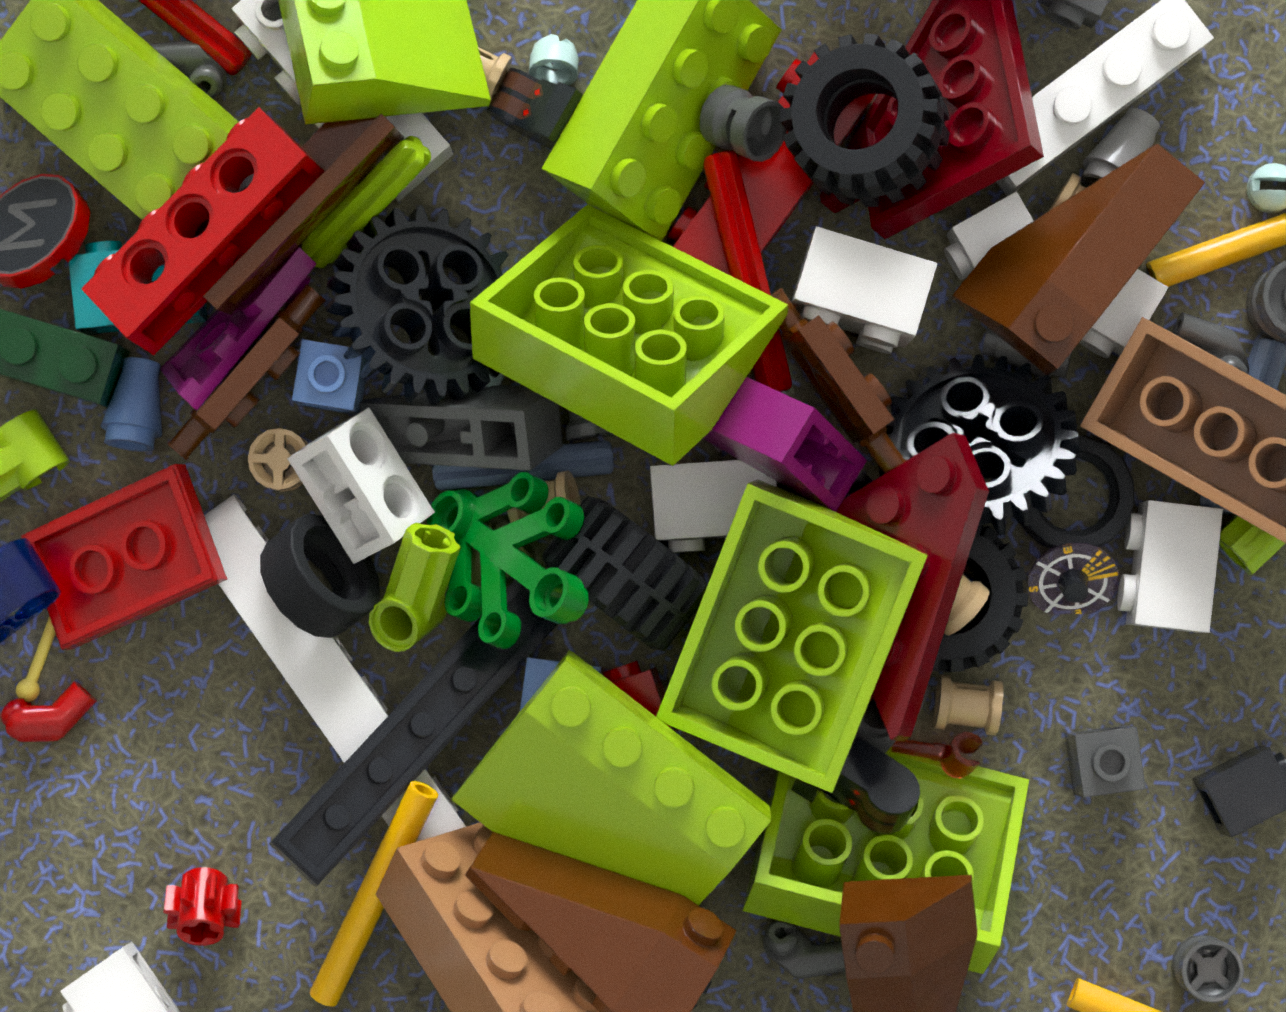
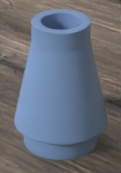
(134, 408)

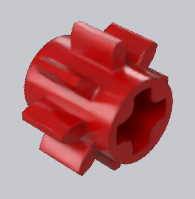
(202, 906)

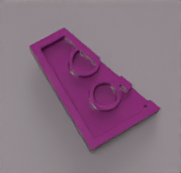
(224, 337)

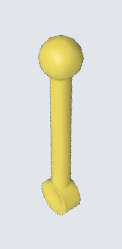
(28, 687)

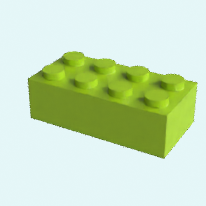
(108, 100)
(637, 128)

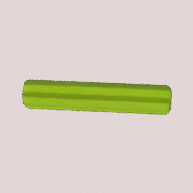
(367, 200)

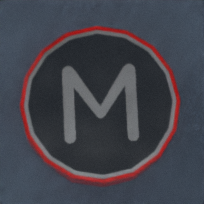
(39, 226)

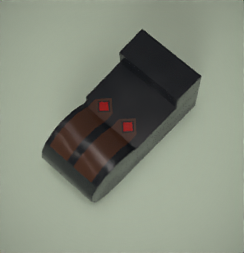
(534, 106)
(873, 786)

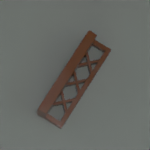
(347, 154)

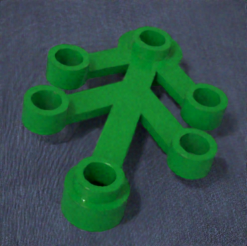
(553, 591)

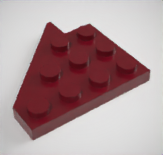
(992, 125)
(935, 508)

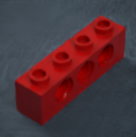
(156, 310)

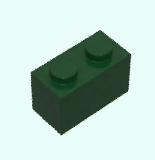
(59, 359)

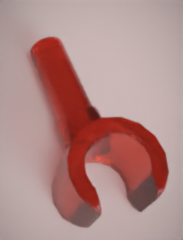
(946, 754)

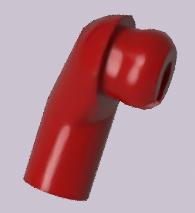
(45, 722)

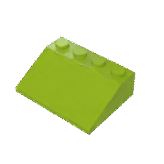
(383, 57)
(625, 332)
(791, 635)
(613, 787)
(954, 830)

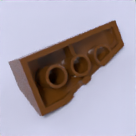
(1068, 265)
(617, 934)
(907, 942)

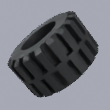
(835, 82)
(629, 574)
(999, 616)

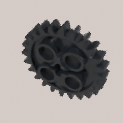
(374, 302)
(1001, 407)

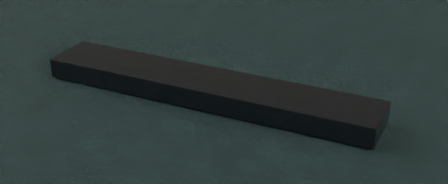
(405, 744)

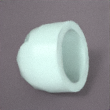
(561, 54)
(1267, 199)

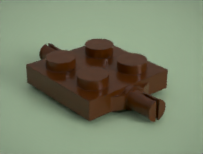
(234, 396)
(853, 400)

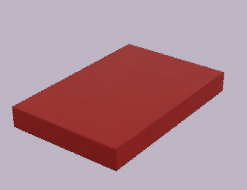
(127, 556)

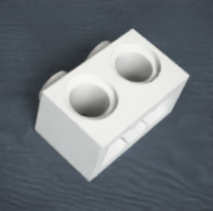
(361, 485)

